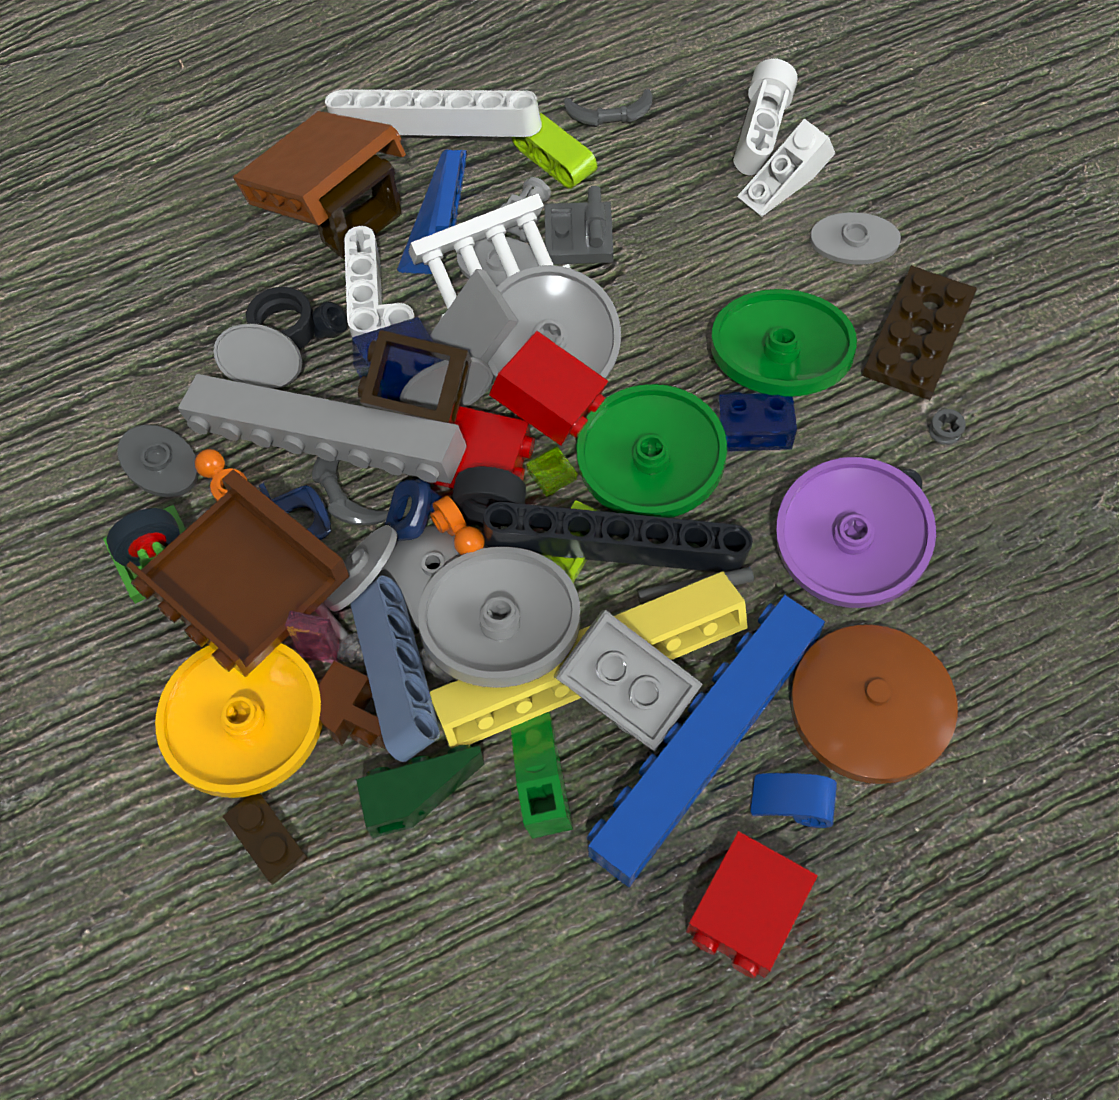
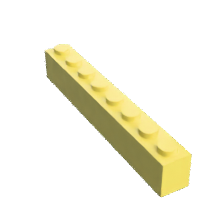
(670, 623)

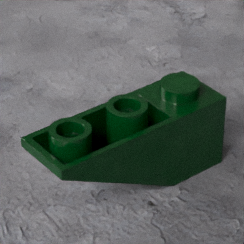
(406, 795)

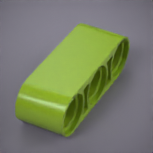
(558, 153)

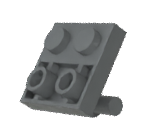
(580, 230)

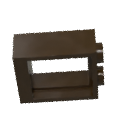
(374, 213)
(452, 387)

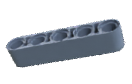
(394, 670)

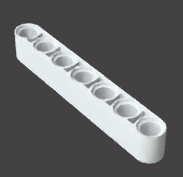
(443, 111)

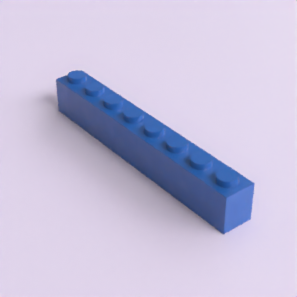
(704, 741)

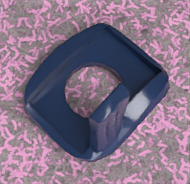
(307, 498)
(422, 499)

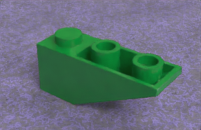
(540, 778)

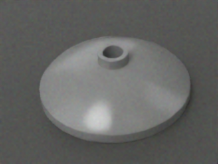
(410, 561)

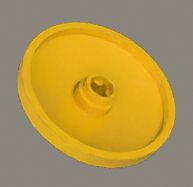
(239, 731)

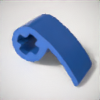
(798, 795)

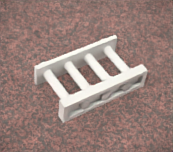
(490, 225)

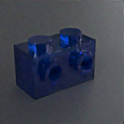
(757, 421)

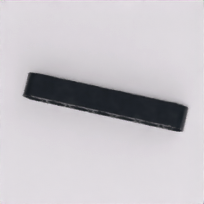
(633, 529)

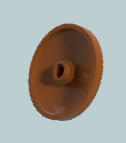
(873, 704)

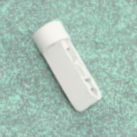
(770, 95)

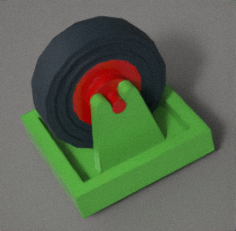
(140, 539)

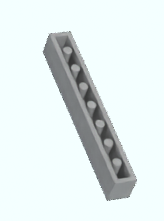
(324, 428)

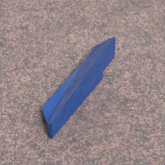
(439, 206)

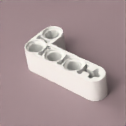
(364, 287)

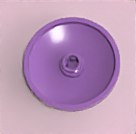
(855, 532)

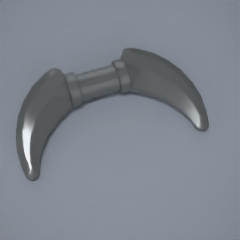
(622, 114)
(340, 506)

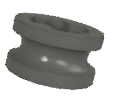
(954, 434)

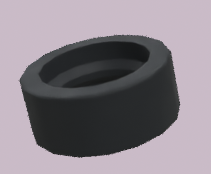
(281, 299)
(482, 486)

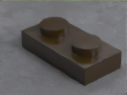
(264, 837)

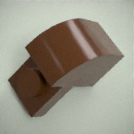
(343, 702)

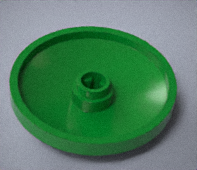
(783, 342)
(652, 451)

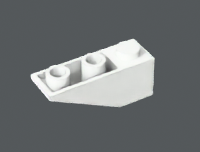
(788, 169)

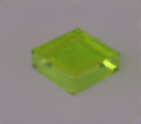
(551, 471)

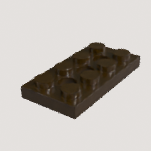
(931, 350)

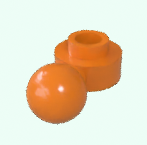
(211, 464)
(450, 520)

